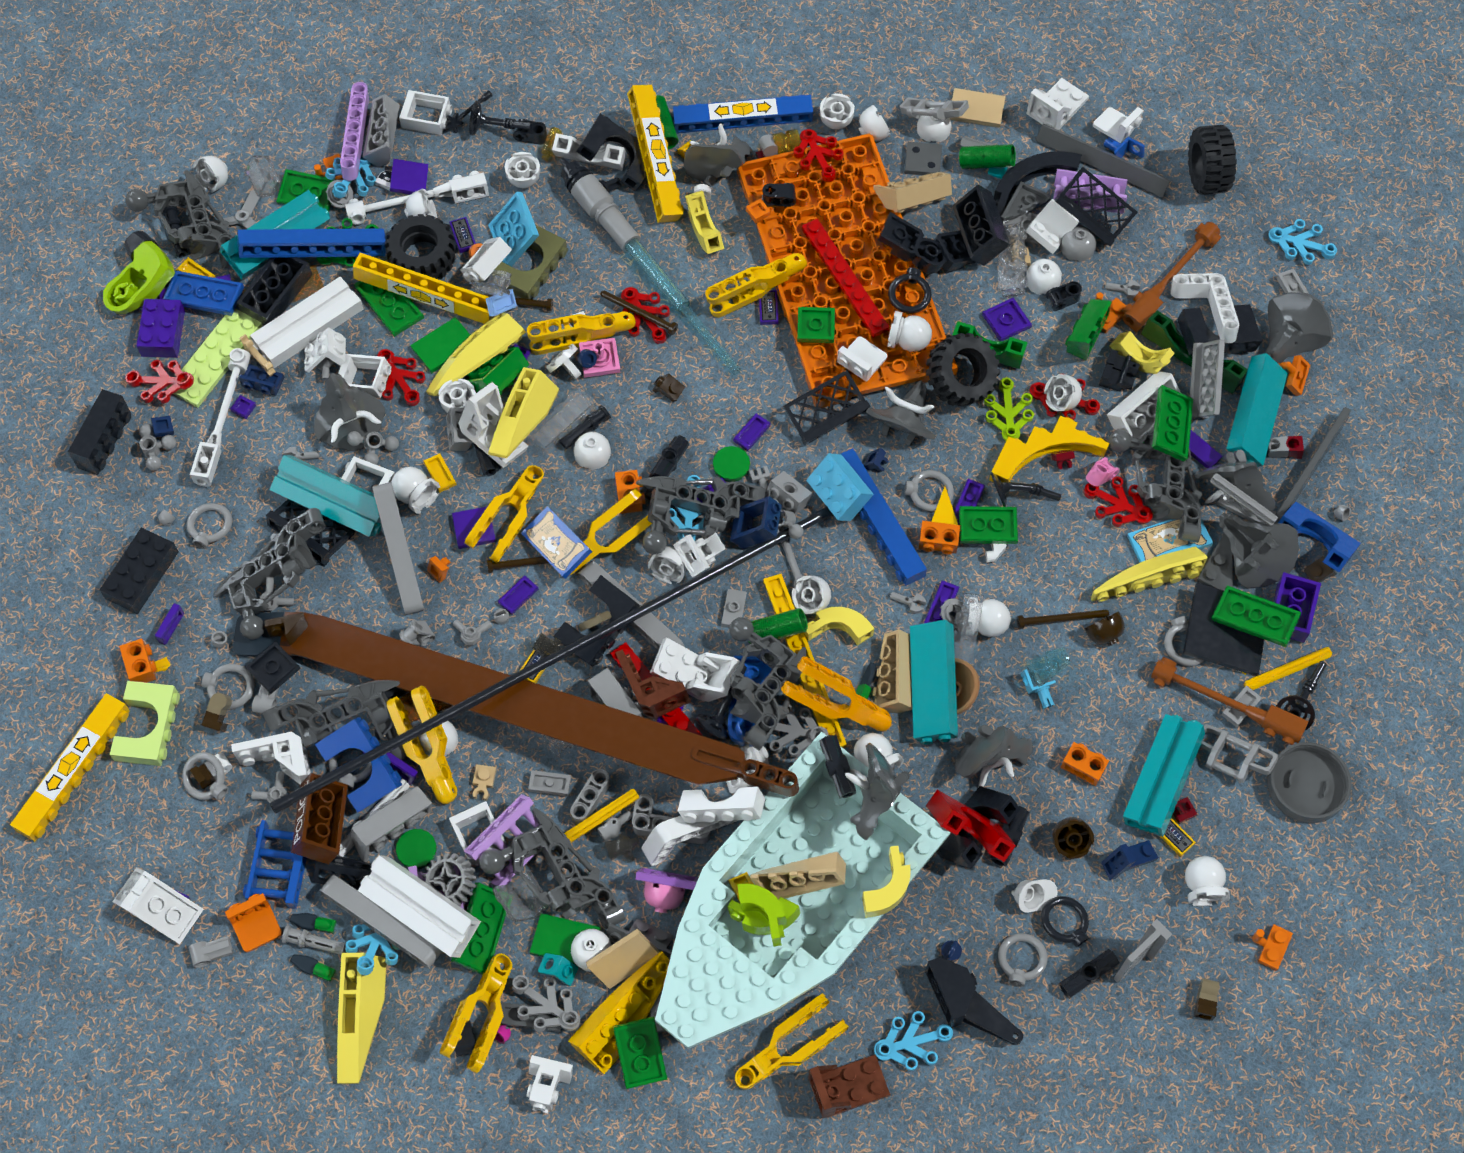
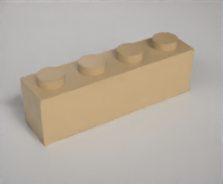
(914, 191)
(894, 674)
(803, 876)

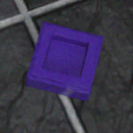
(243, 407)

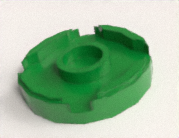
(731, 463)
(416, 848)

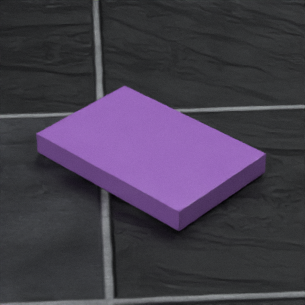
(666, 878)

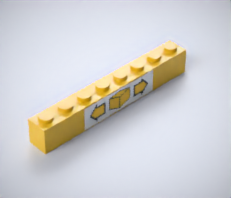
(655, 153)
(421, 288)
(70, 768)

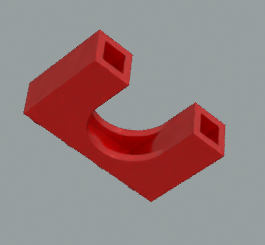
(957, 816)

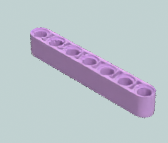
(354, 131)

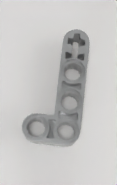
(652, 820)

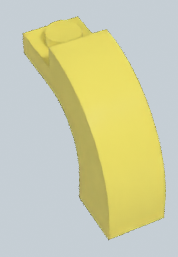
(707, 234)
(1150, 360)
(840, 618)
(887, 898)

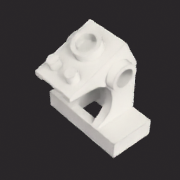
(704, 551)
(544, 1096)

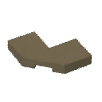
(594, 621)

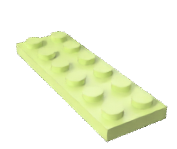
(213, 356)

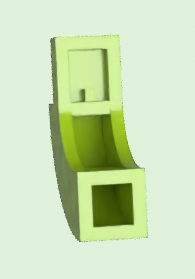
(763, 901)
(756, 923)

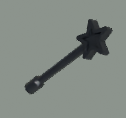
(454, 121)

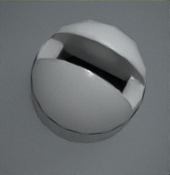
(1342, 512)
(166, 518)
(503, 618)
(218, 636)

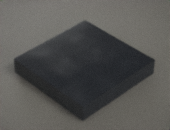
(273, 667)

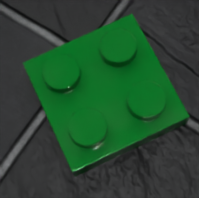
(816, 325)

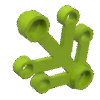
(1008, 412)

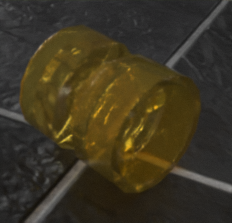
(787, 141)

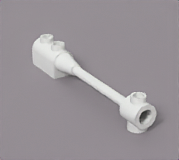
(459, 188)
(210, 451)

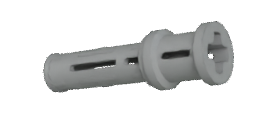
(304, 939)

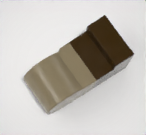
(216, 712)
(1207, 999)

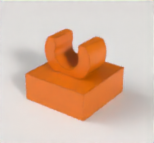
(758, 210)
(438, 568)

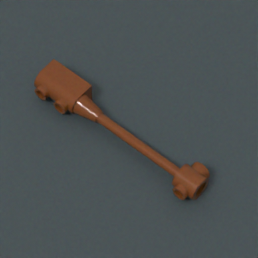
(1148, 301)
(1274, 720)

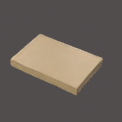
(983, 107)
(622, 958)

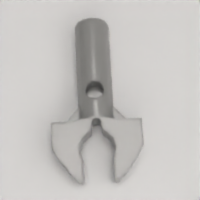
(1125, 288)
(303, 455)
(910, 601)

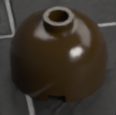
(1106, 630)
(1072, 837)

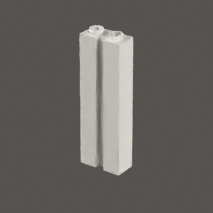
(304, 321)
(419, 906)

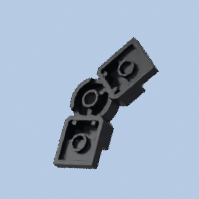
(928, 255)

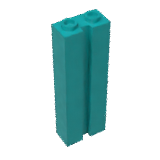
(297, 214)
(1257, 408)
(329, 494)
(933, 682)
(1164, 774)

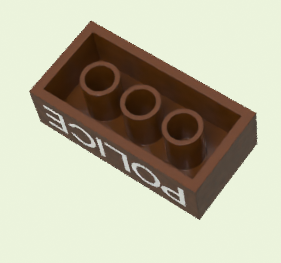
(320, 822)

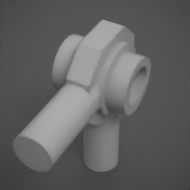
(273, 604)
(471, 635)
(275, 792)

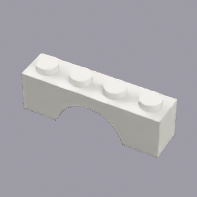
(607, 156)
(743, 805)

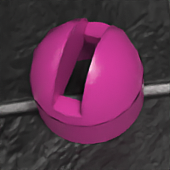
(503, 1034)

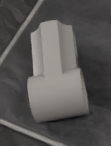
(264, 700)
(205, 952)

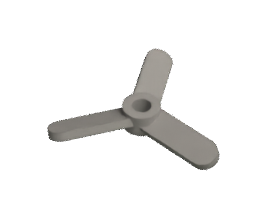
(243, 216)

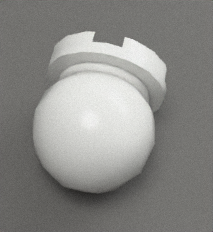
(910, 332)
(414, 488)
(994, 618)
(881, 744)
(1206, 880)

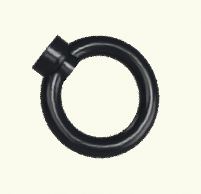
(912, 276)
(1079, 936)

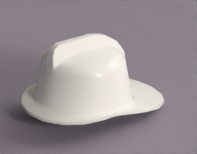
(1034, 894)

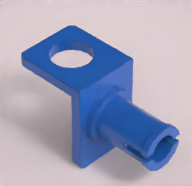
(1121, 149)

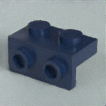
(259, 380)

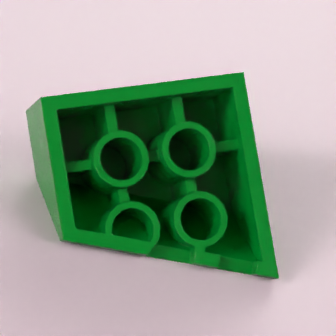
(1088, 328)
(499, 370)

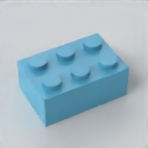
(839, 487)

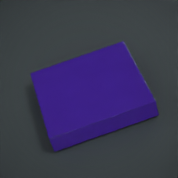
(408, 176)
(1006, 319)
(465, 521)

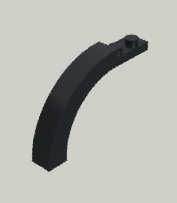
(1030, 168)

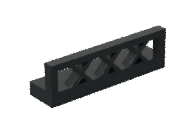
(343, 865)

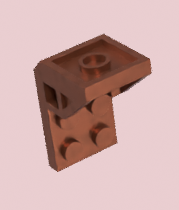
(664, 693)
(847, 1086)

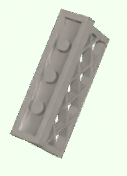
(1205, 360)
(1149, 946)

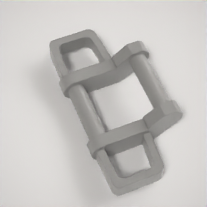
(941, 110)
(1254, 750)

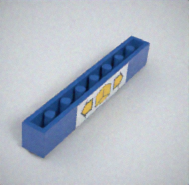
(743, 113)

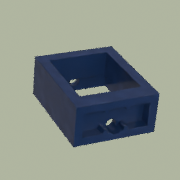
(742, 530)

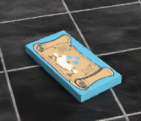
(1163, 539)

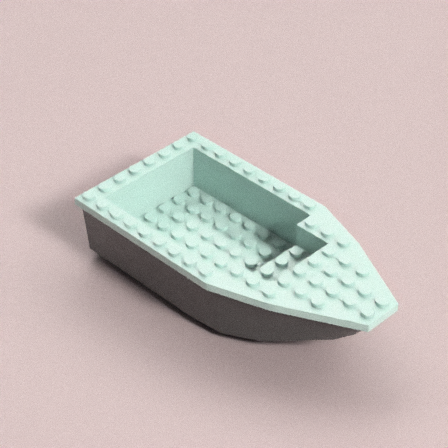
(732, 977)

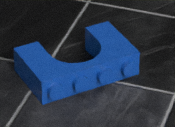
(1339, 544)
(383, 777)

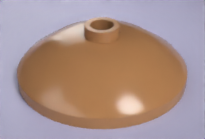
(968, 684)

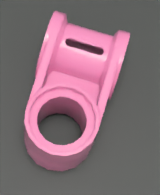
(1101, 472)

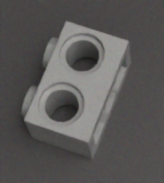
(456, 439)

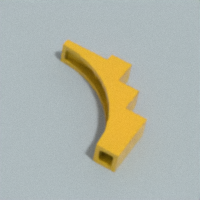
(1041, 442)

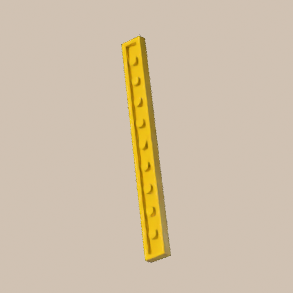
(781, 603)

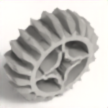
(445, 865)

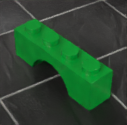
(1008, 352)

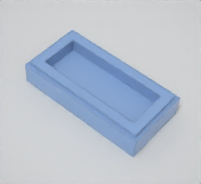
(500, 304)

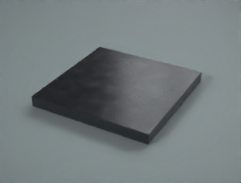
(1216, 641)

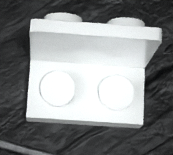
(1051, 225)

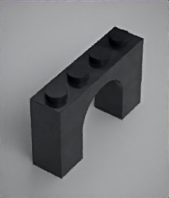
(606, 131)
(1196, 331)
(618, 604)
(989, 804)

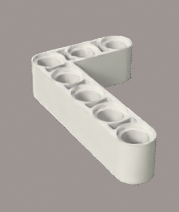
(1216, 290)
(672, 832)

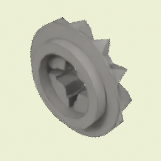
(340, 202)
(949, 606)

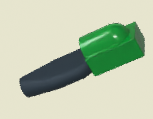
(864, 689)
(313, 922)
(312, 966)

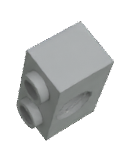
(788, 492)

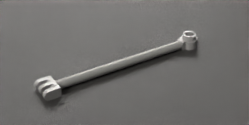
(761, 478)

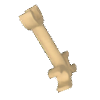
(248, 344)

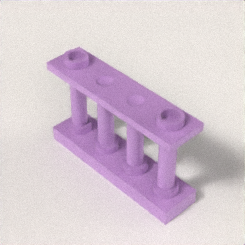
(1117, 185)
(493, 833)

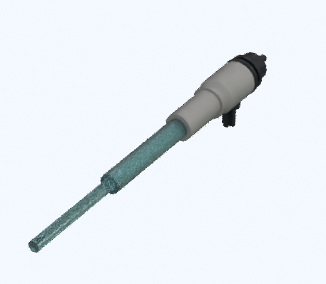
(598, 203)

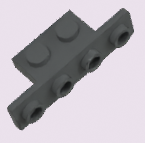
(656, 936)

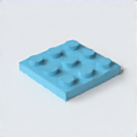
(515, 227)

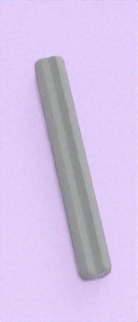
(1243, 499)

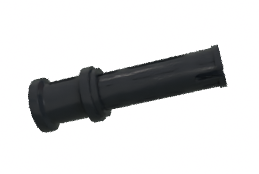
(171, 216)
(591, 422)

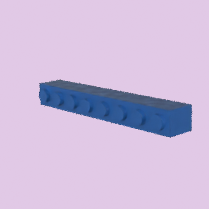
(310, 243)
(887, 529)

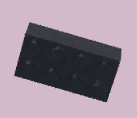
(981, 225)
(274, 288)
(100, 432)
(139, 570)

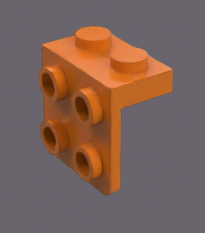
(254, 922)

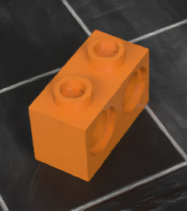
(623, 489)
(939, 532)
(135, 663)
(1082, 768)

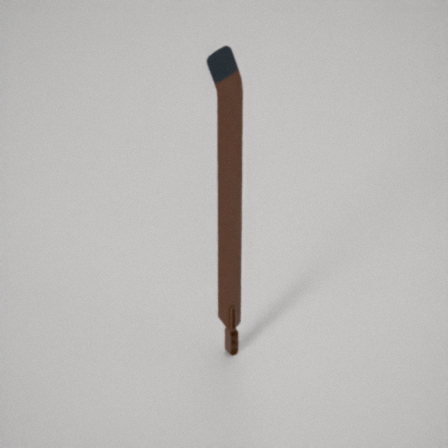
(522, 705)

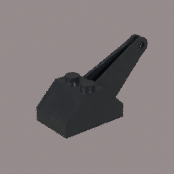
(961, 1003)

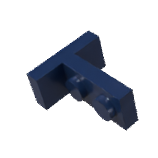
(1127, 858)

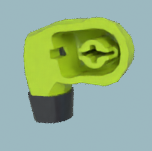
(141, 278)

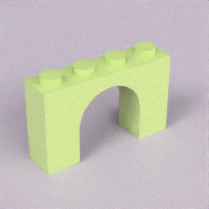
(150, 748)

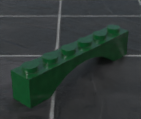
(1164, 333)

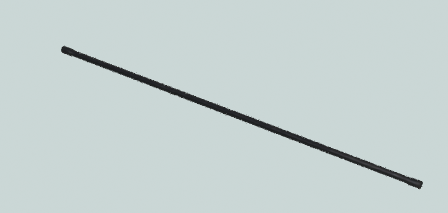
(288, 799)

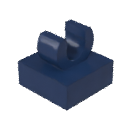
(162, 426)
(874, 460)

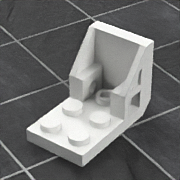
(1057, 104)
(481, 420)
(702, 675)
(284, 747)
(158, 905)

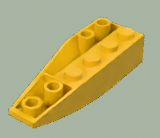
(628, 1003)

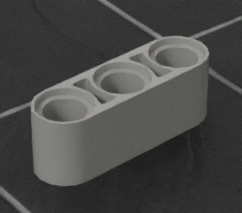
(590, 787)

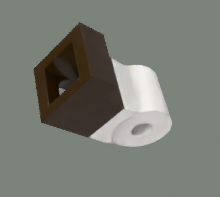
(206, 773)

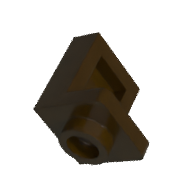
(669, 387)
(1319, 571)

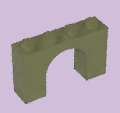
(527, 283)

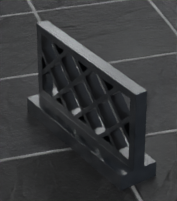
(1082, 215)
(834, 421)
(317, 550)

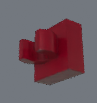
(1063, 456)
(1184, 810)

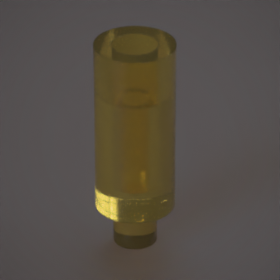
(548, 145)

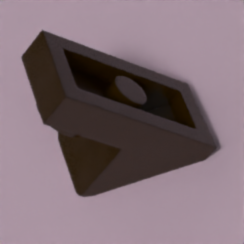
(290, 625)

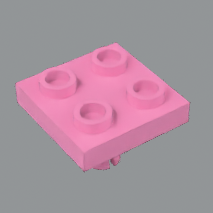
(606, 354)

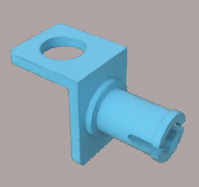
(1042, 691)

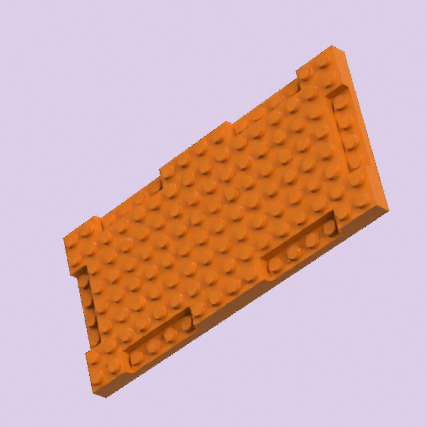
(853, 221)

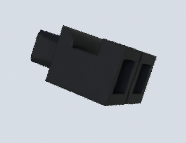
(1115, 372)

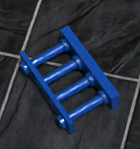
(293, 876)

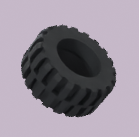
(1212, 159)
(416, 230)
(983, 363)

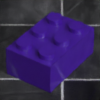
(160, 328)
(1299, 595)

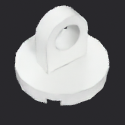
(563, 359)

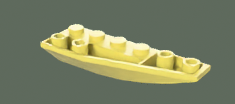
(477, 349)
(523, 411)
(1154, 573)
(358, 1014)

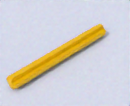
(1288, 668)
(602, 815)

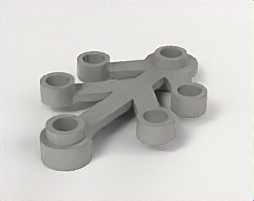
(796, 731)
(547, 1006)

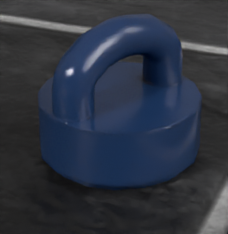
(587, 358)
(951, 950)

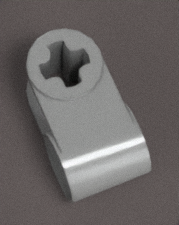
(418, 633)

